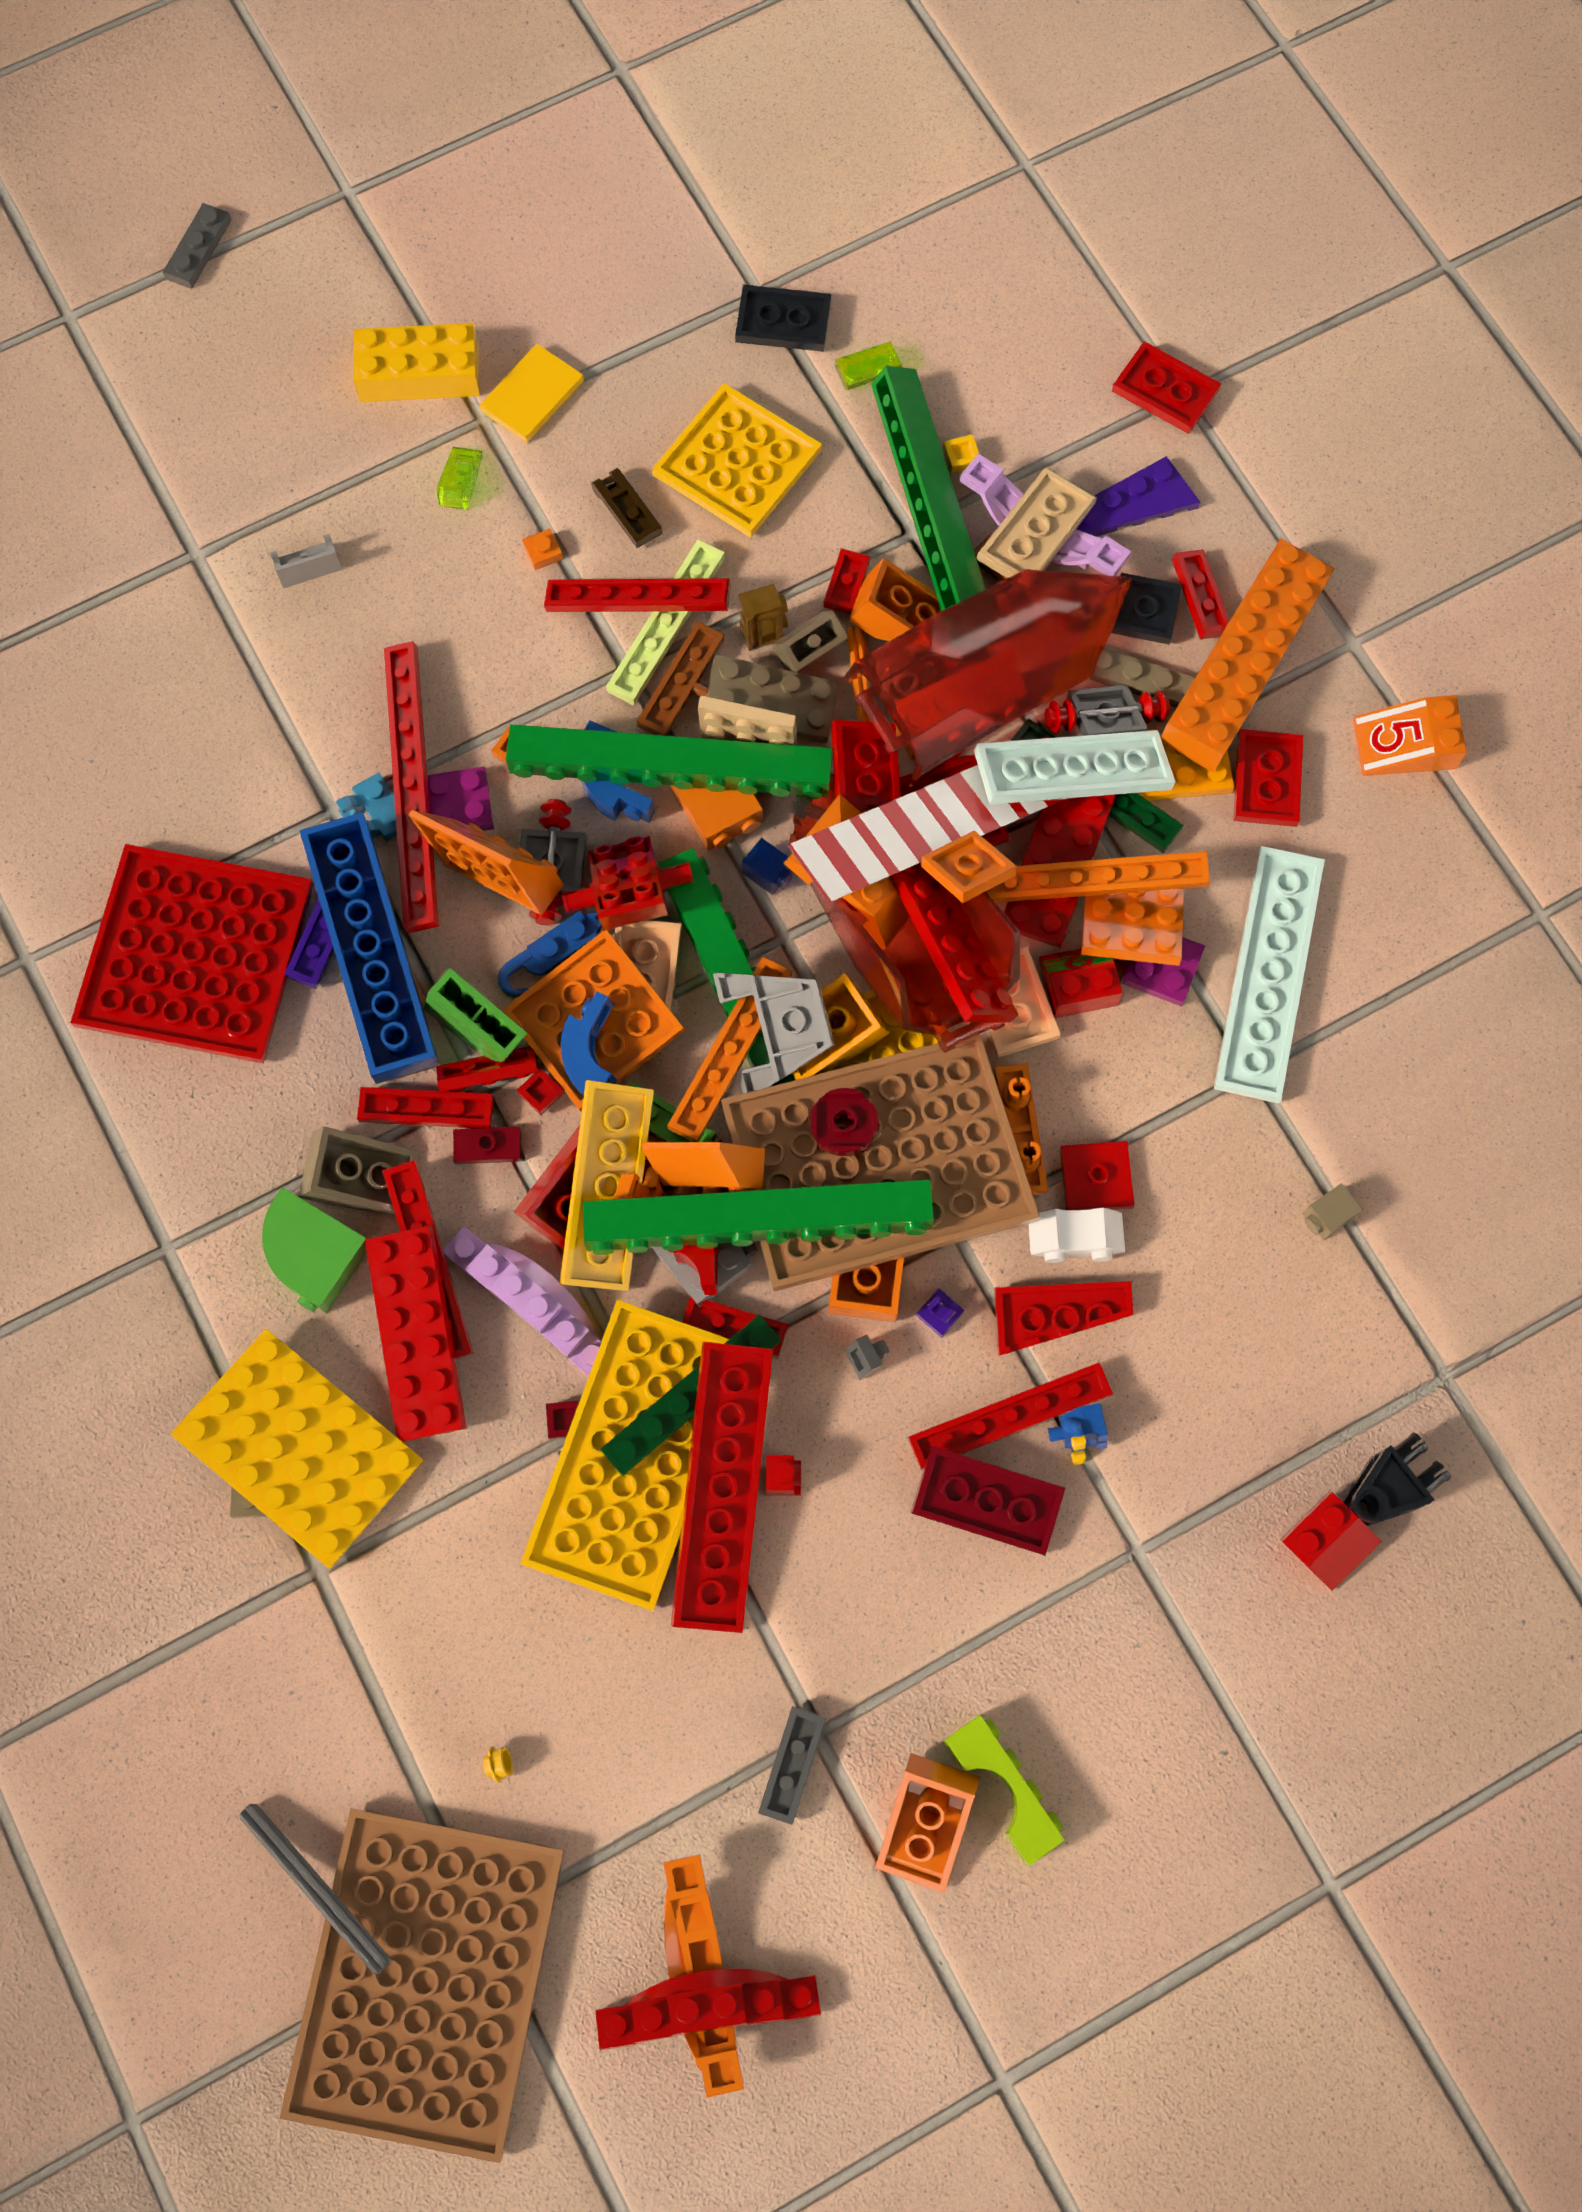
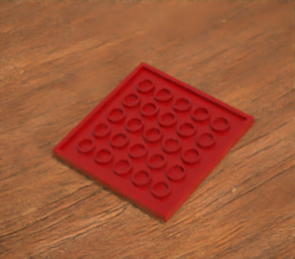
(193, 953)

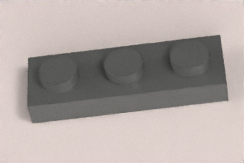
(197, 245)
(792, 1765)

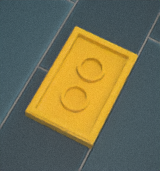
(531, 393)

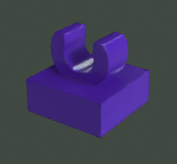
(940, 1312)

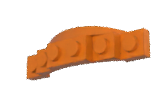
(695, 1947)

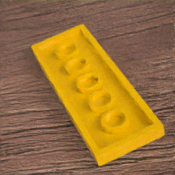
(609, 1144)

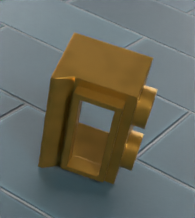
(762, 615)

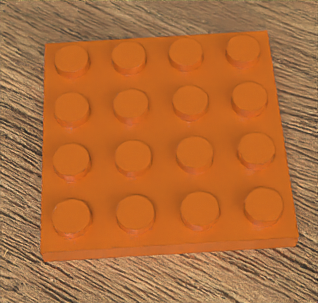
(631, 1034)

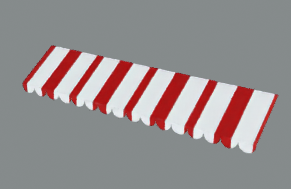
(902, 832)

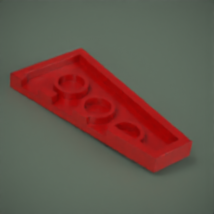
(1052, 1311)

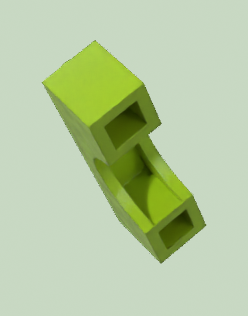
(1031, 1828)

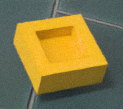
(960, 452)

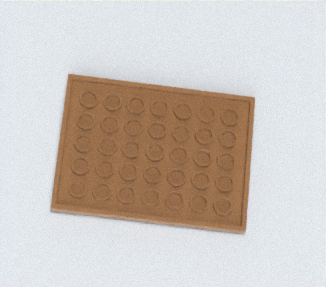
(934, 1124)
(442, 2033)

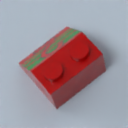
(1079, 982)

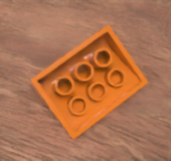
(490, 861)

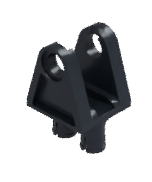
(1391, 1486)

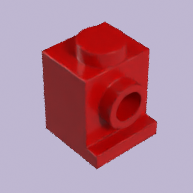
(783, 1475)

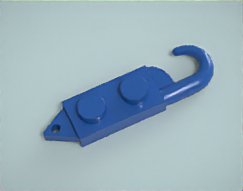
(551, 949)

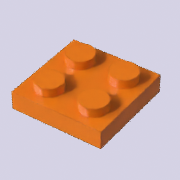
(968, 866)

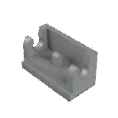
(306, 563)

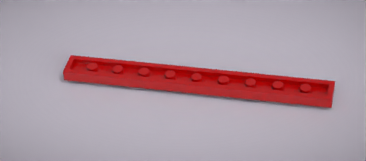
(410, 786)

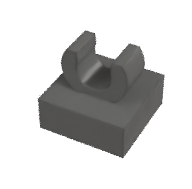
(866, 1356)

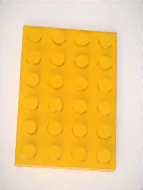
(297, 1448)

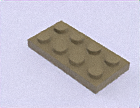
(776, 690)

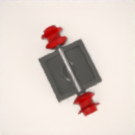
(1106, 711)
(560, 848)

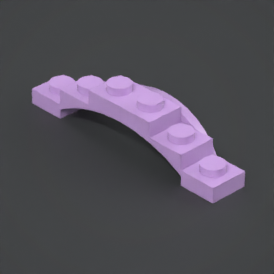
(1001, 497)
(530, 1294)

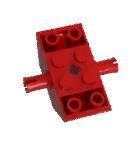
(626, 883)

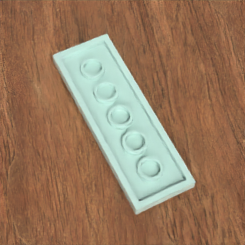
(1073, 767)

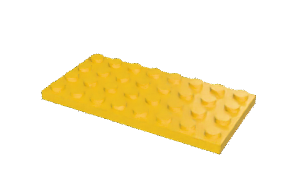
(594, 1522)

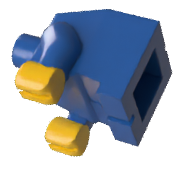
(1081, 1429)

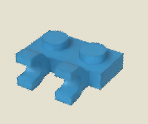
(378, 802)

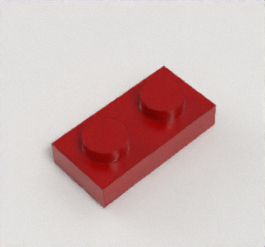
(846, 581)

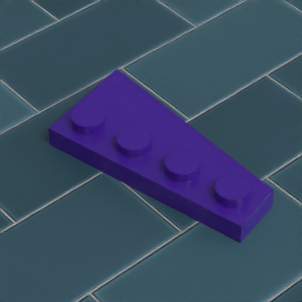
(1142, 496)

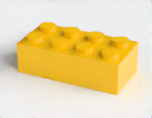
(416, 362)

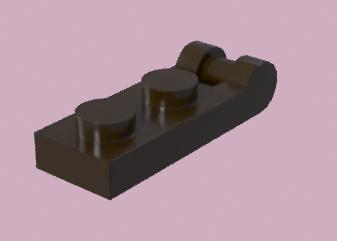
(627, 508)

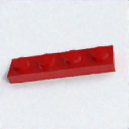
(425, 1107)

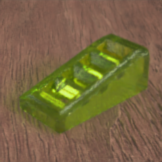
(458, 495)

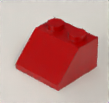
(1331, 1540)

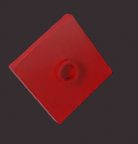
(1097, 1176)

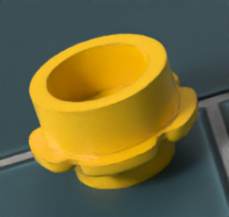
(498, 1763)

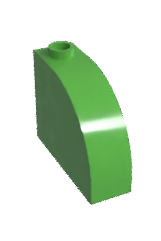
(473, 1017)
(310, 1250)

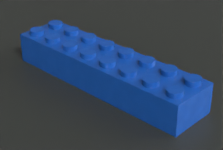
(369, 948)

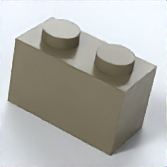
(809, 640)

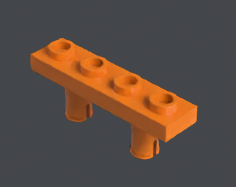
(1018, 1102)

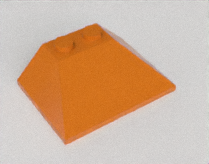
(877, 901)

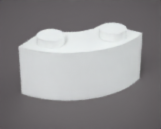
(1077, 1234)

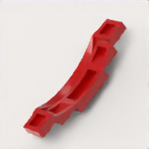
(706, 2003)

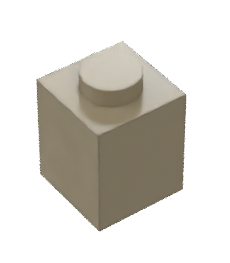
(1331, 1212)

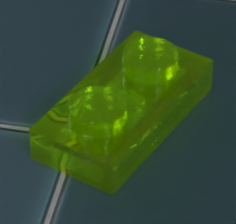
(866, 365)

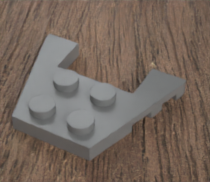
(790, 1019)

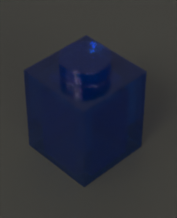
(767, 867)

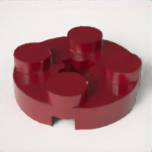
(847, 1141)

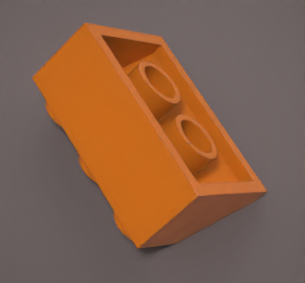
(706, 1166)

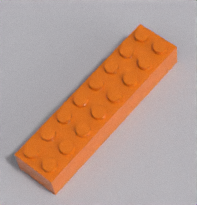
(1246, 655)

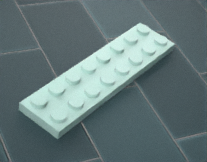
(1269, 975)

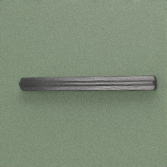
(315, 1889)

